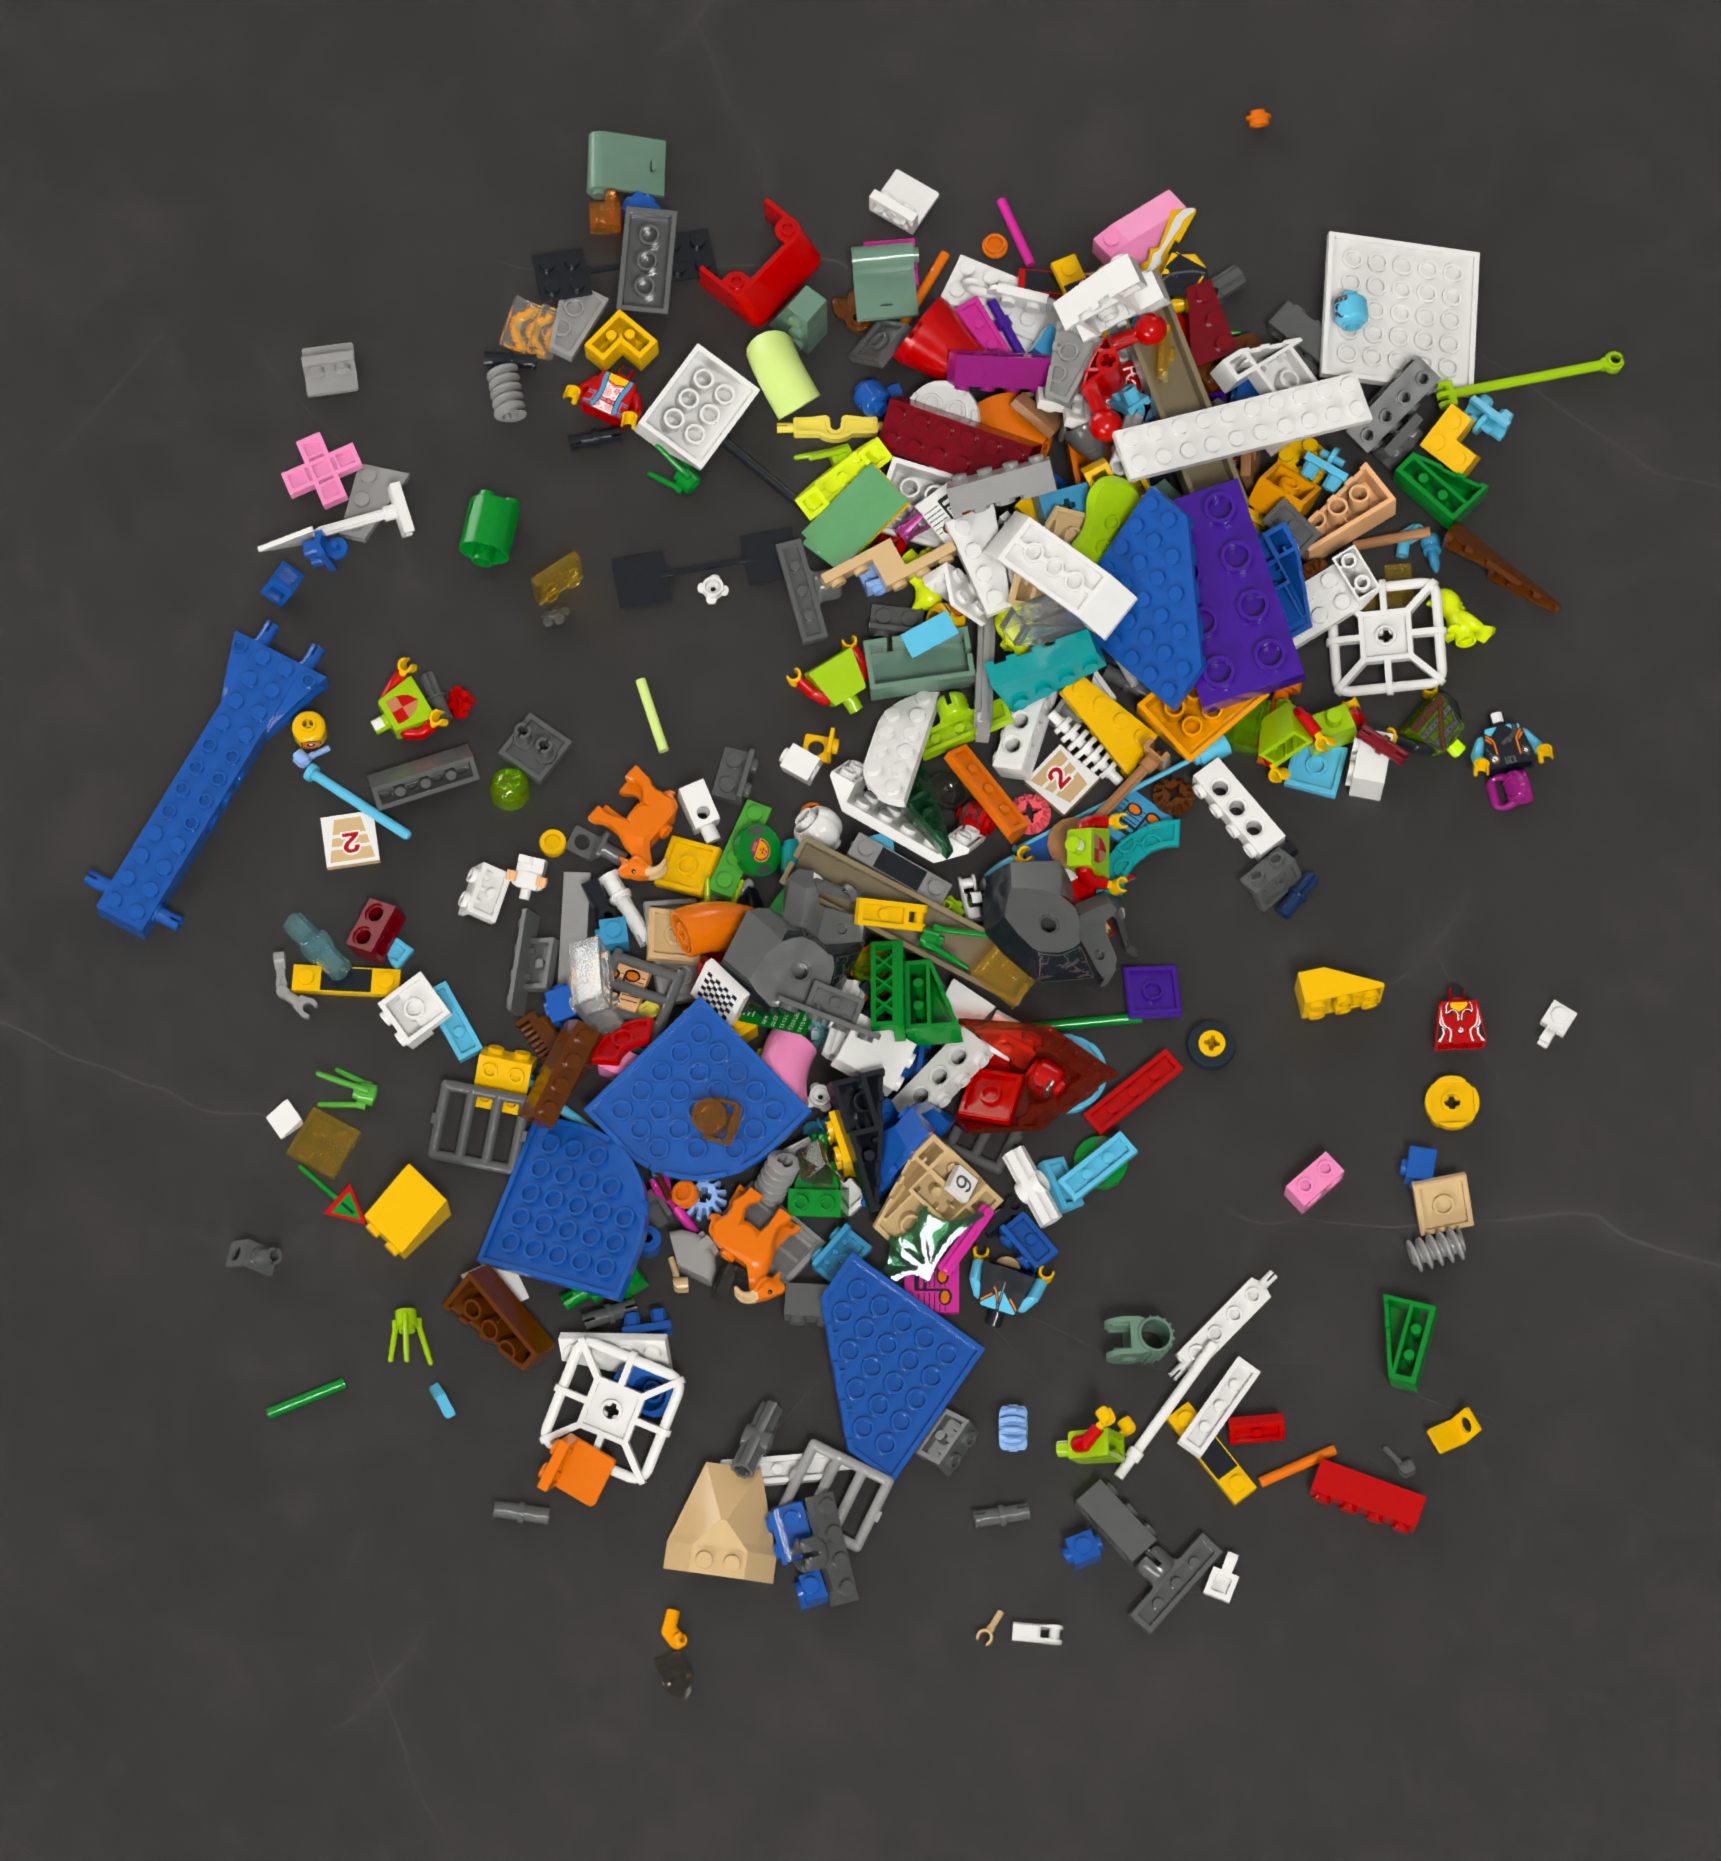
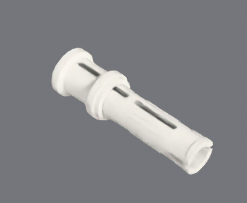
(621, 897)

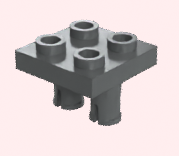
(535, 748)

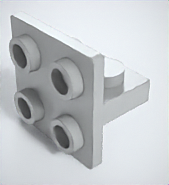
(330, 369)

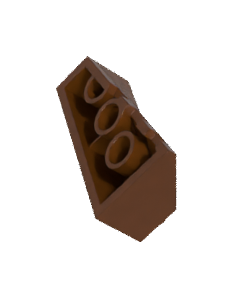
(561, 1073)
(500, 1317)

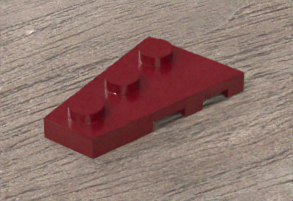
(1207, 326)

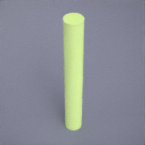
(652, 715)

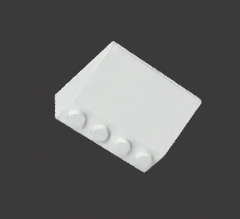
(696, 408)
(916, 484)

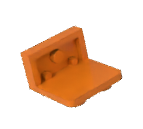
(576, 1469)

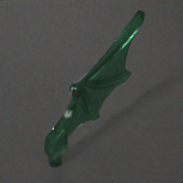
(923, 1245)

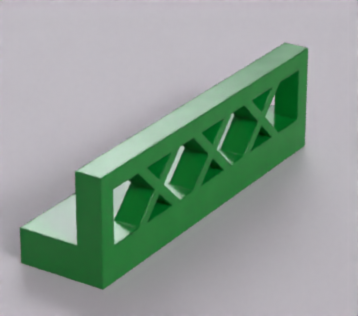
(897, 990)

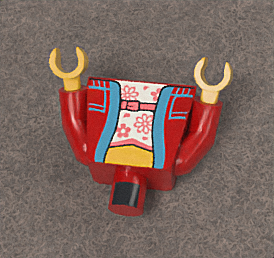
(609, 397)

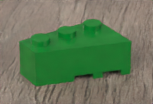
(1439, 491)
(927, 1008)
(1409, 1338)

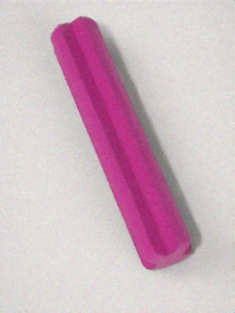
(964, 1242)

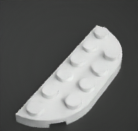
(899, 747)

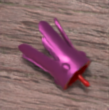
(903, 530)

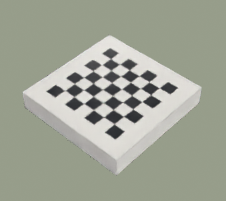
(720, 991)

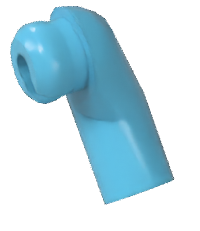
(1402, 548)

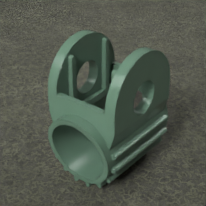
(1134, 1347)

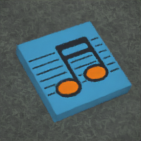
(1140, 814)

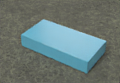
(929, 634)

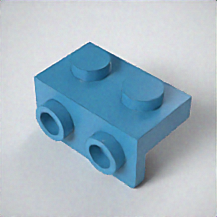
(831, 1258)

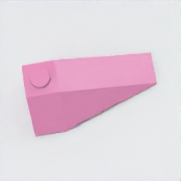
(1137, 230)

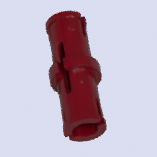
(1382, 744)

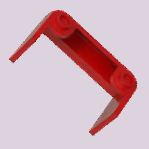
(764, 294)

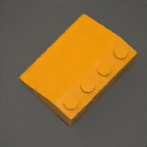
(1188, 728)

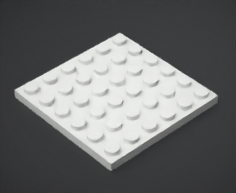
(1417, 303)

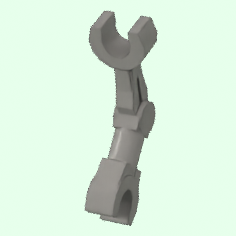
(285, 993)

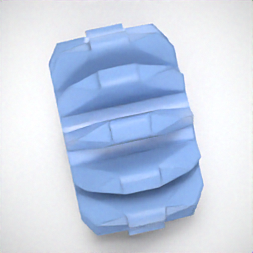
(715, 1201)
(1013, 1428)

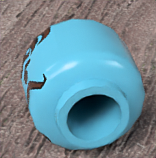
(1351, 311)

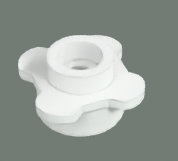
(710, 582)
(816, 1090)

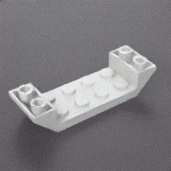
(1061, 573)
(1338, 593)
(887, 820)

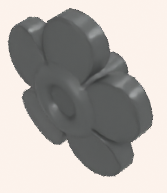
(555, 615)

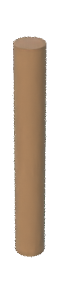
(1393, 538)

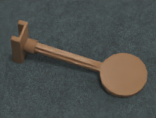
(1152, 760)

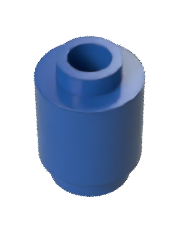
(654, 1247)

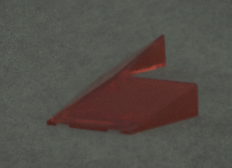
(1024, 1045)

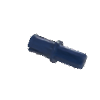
(1297, 895)

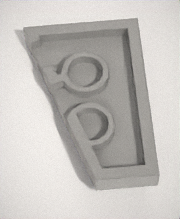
(574, 323)
(1068, 364)
(369, 495)

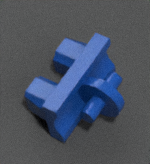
(324, 551)
(658, 1325)

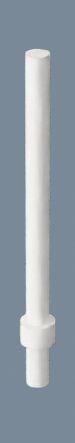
(1135, 1453)

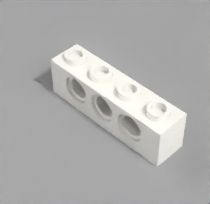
(1028, 739)
(1219, 776)
(945, 1065)

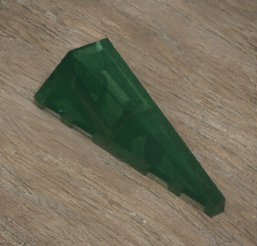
(925, 814)

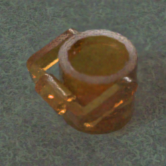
(606, 216)
(714, 1119)

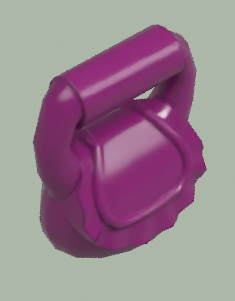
(1516, 787)

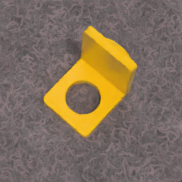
(830, 745)
(1452, 1433)

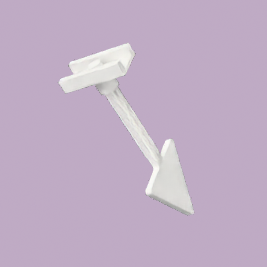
(396, 510)

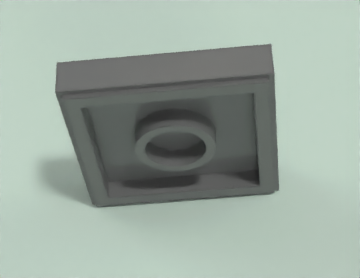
(880, 343)

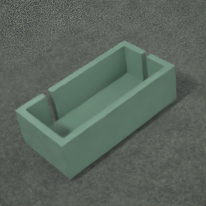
(939, 669)

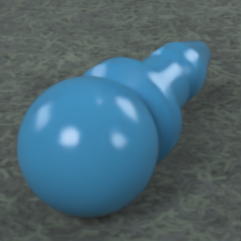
(1432, 550)
(815, 1127)

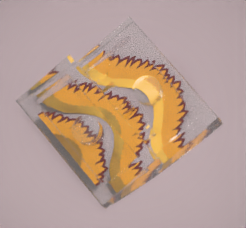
(529, 328)

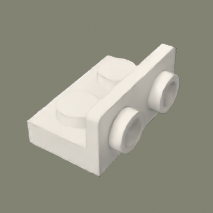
(484, 892)

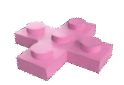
(322, 470)

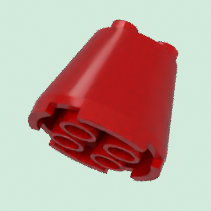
(931, 339)

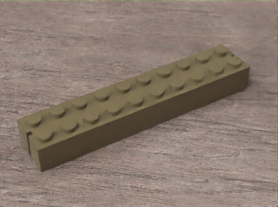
(1179, 396)
(840, 870)

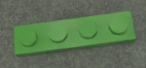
(727, 873)

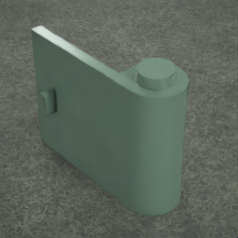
(624, 164)
(885, 281)

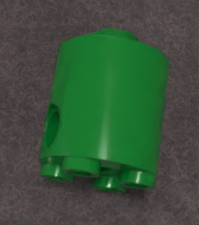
(489, 529)

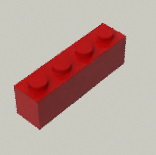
(1367, 1496)

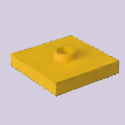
(688, 866)

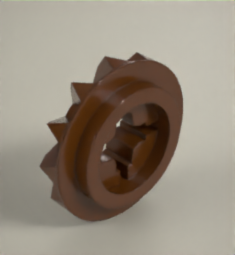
(1313, 568)
(1179, 804)

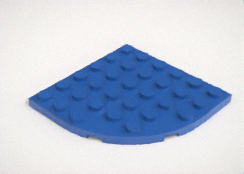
(694, 1060)
(571, 1212)

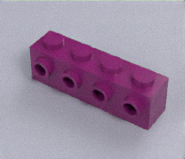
(997, 370)

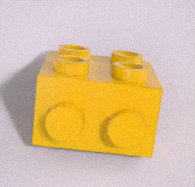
(504, 1072)

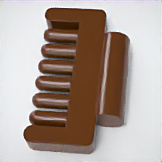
(543, 1029)

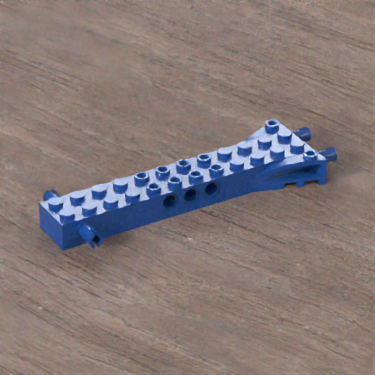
(256, 703)

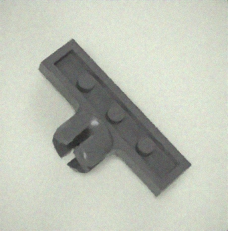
(805, 591)
(827, 1550)
(1171, 1579)

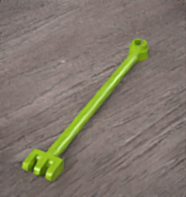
(1452, 393)

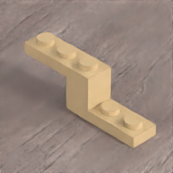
(888, 566)

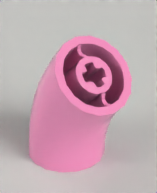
(790, 1058)

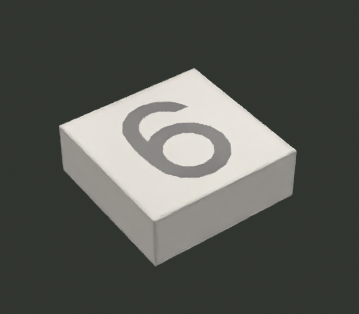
(960, 1184)

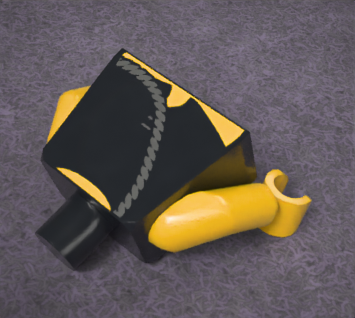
(1181, 273)

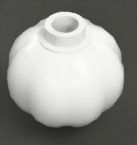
(819, 824)

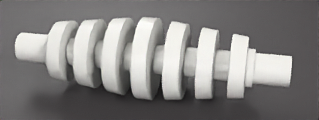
(1085, 747)

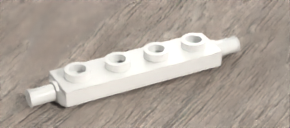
(1225, 1322)
(778, 1468)

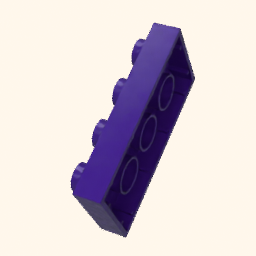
(1240, 611)

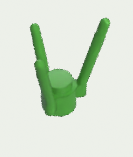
(363, 1091)

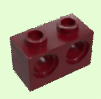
(375, 930)

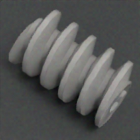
(506, 393)
(776, 1177)
(1436, 1248)

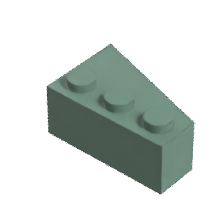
(803, 319)

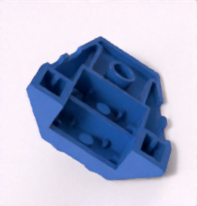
(1286, 570)
(905, 1138)

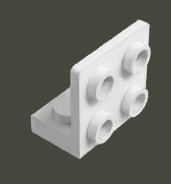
(903, 201)
(957, 590)

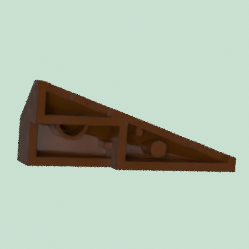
(1500, 572)

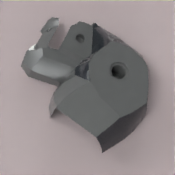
(1042, 931)
(792, 950)

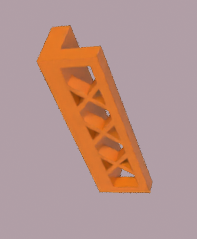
(987, 792)

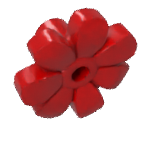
(460, 702)

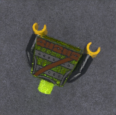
(1432, 726)

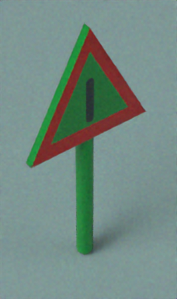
(345, 1204)

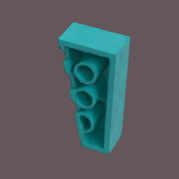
(1045, 669)

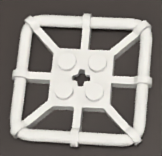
(1398, 649)
(628, 1401)

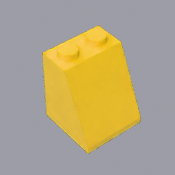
(407, 1213)

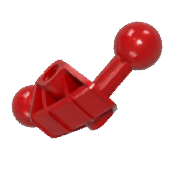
(1106, 376)

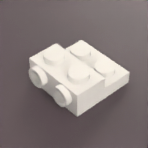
(414, 1011)

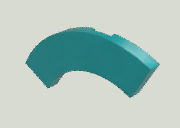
(1139, 845)

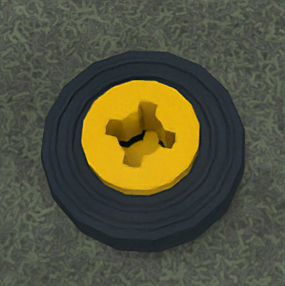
(1210, 1055)

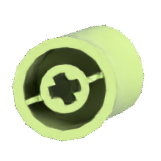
(780, 372)

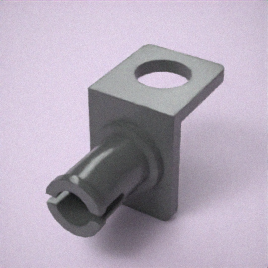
(597, 846)
(254, 1256)

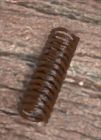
(664, 1190)

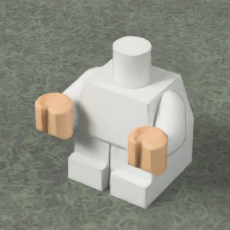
(528, 875)

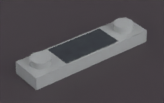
(898, 868)

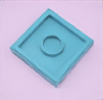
(1317, 773)

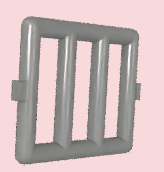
(862, 1471)

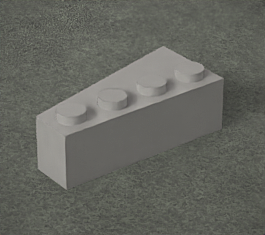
(1000, 485)

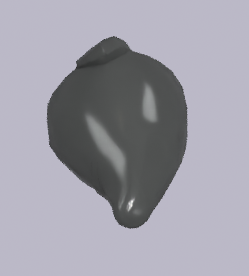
(1083, 442)

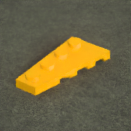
(1110, 723)

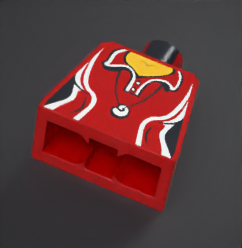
(1459, 1023)

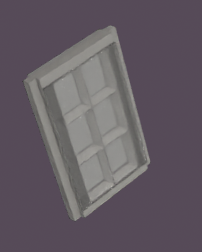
(795, 1251)

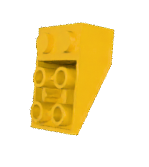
(1331, 991)

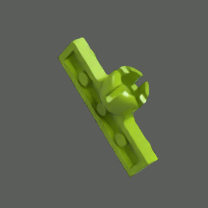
(957, 724)

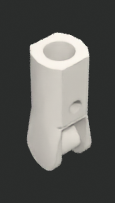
(972, 914)
(1031, 1633)

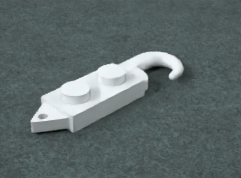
(1012, 296)

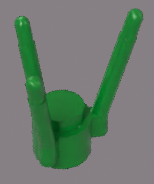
(686, 477)
(933, 941)

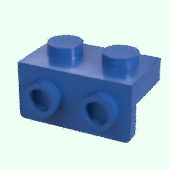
(1028, 1243)

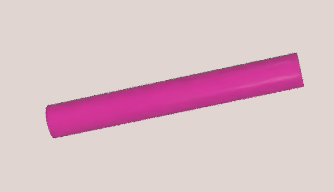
(1015, 232)

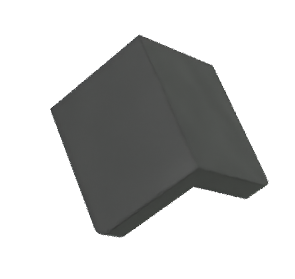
(659, 1211)

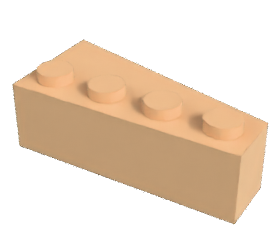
(1350, 513)

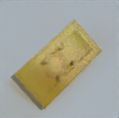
(1165, 355)

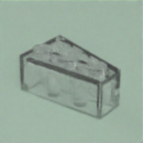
(1039, 622)
(591, 985)

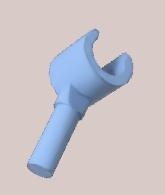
(303, 759)

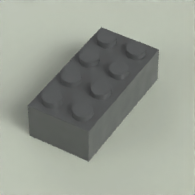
(647, 261)

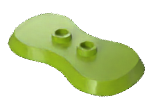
(1107, 510)

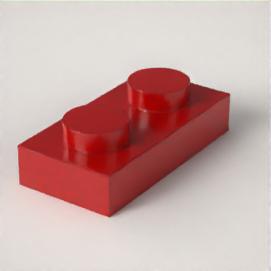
(1256, 1428)

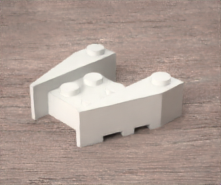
(1111, 298)
(1268, 370)

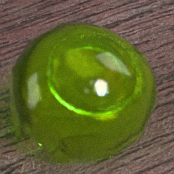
(509, 789)
(862, 967)

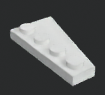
(987, 577)
(649, 1346)

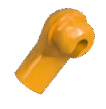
(671, 1632)

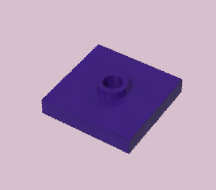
(1152, 992)

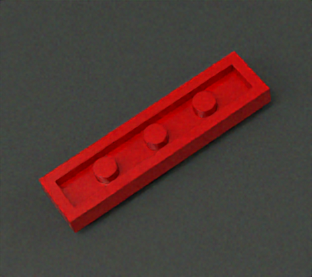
(1133, 1092)

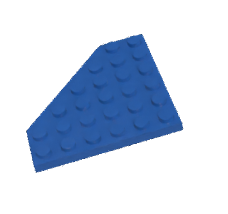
(1162, 630)
(889, 1364)

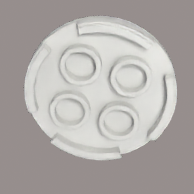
(944, 396)

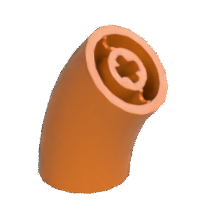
(998, 413)
(707, 926)

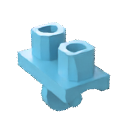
(1129, 401)
(1487, 418)
(1315, 464)

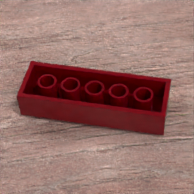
(949, 440)

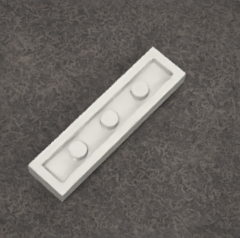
(1218, 1407)

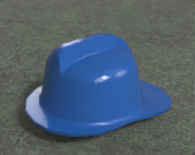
(644, 1381)

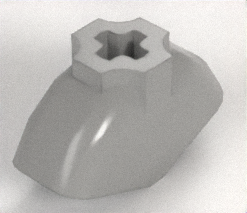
(695, 1255)

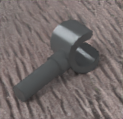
(1404, 1468)

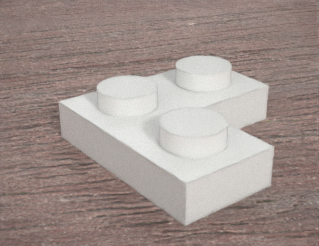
(1074, 416)

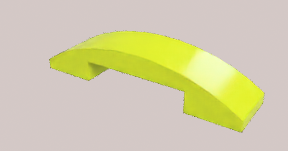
(839, 476)

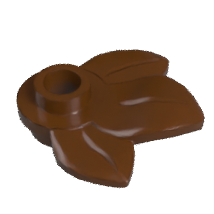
(846, 310)

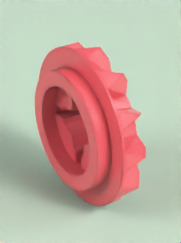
(1037, 804)

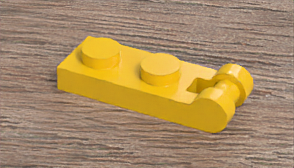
(889, 914)

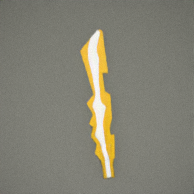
(1175, 228)

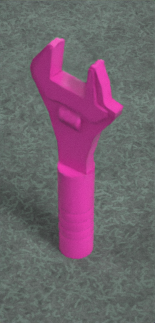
(680, 1213)

